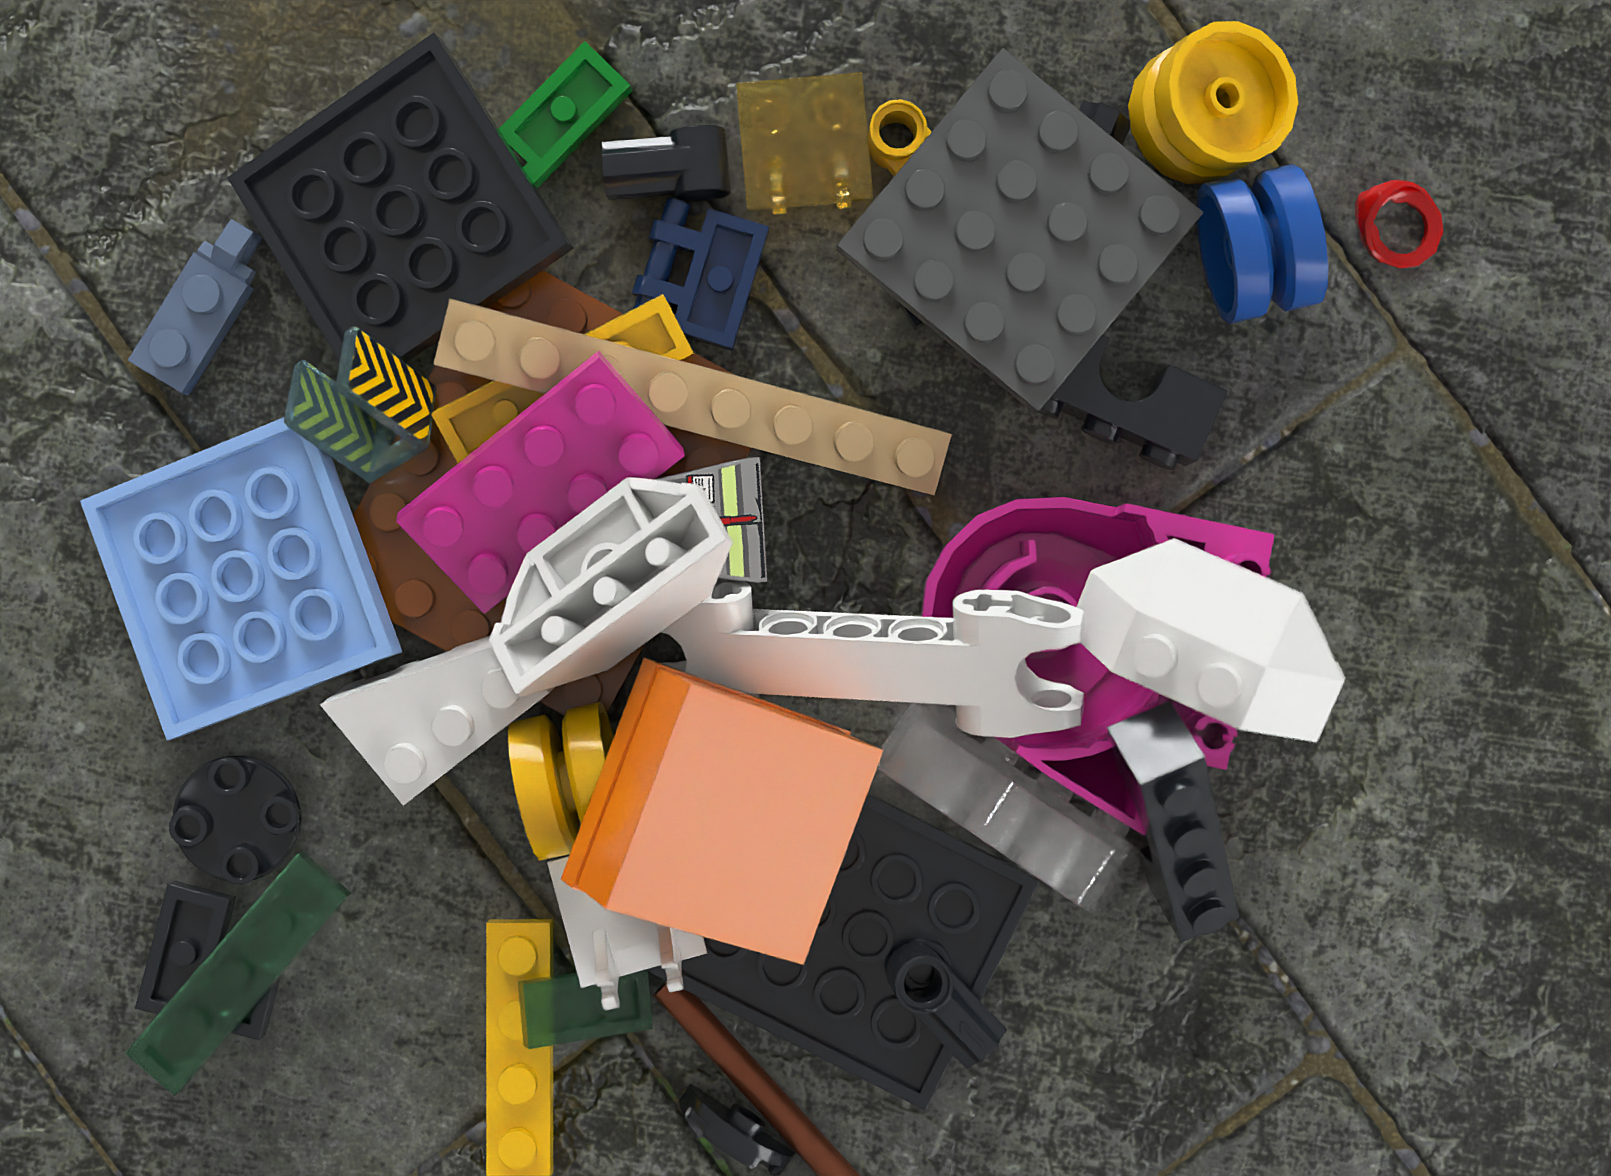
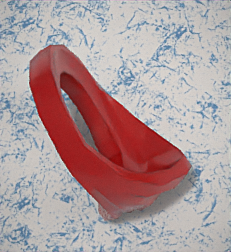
(1398, 191)

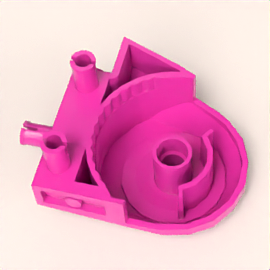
(1048, 553)

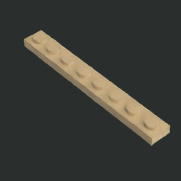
(699, 398)

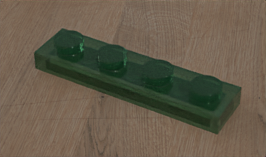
(238, 973)

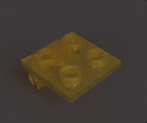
(804, 142)

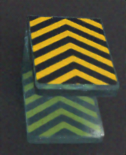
(363, 408)

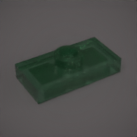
(562, 1012)

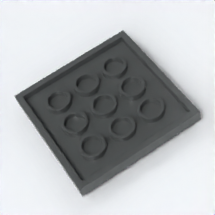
(1018, 230)

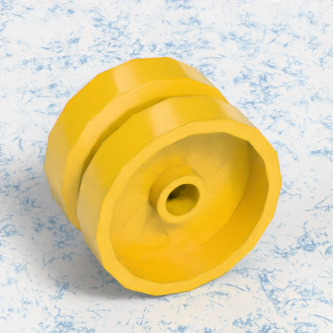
(1213, 103)
(556, 780)

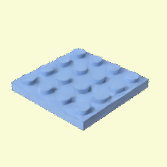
(240, 577)

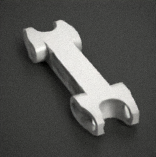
(933, 660)

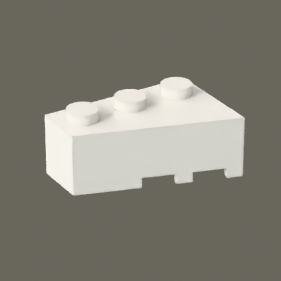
(427, 714)

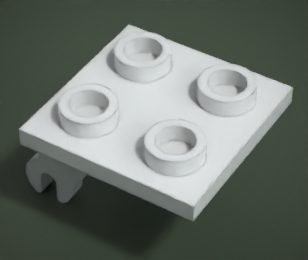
(617, 944)

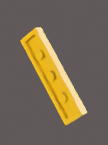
(488, 409)
(516, 1077)

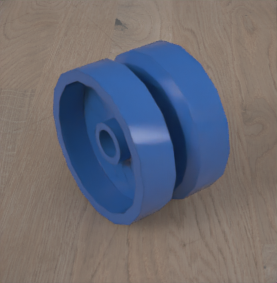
(1262, 243)

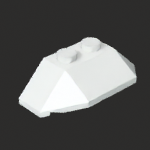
(609, 582)
(1213, 639)

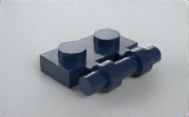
(719, 276)

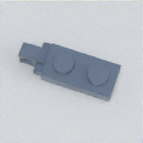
(199, 310)

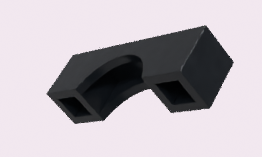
(1179, 815)

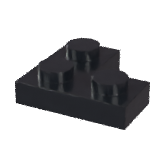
(186, 933)

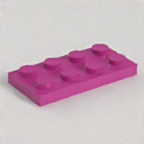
(537, 478)

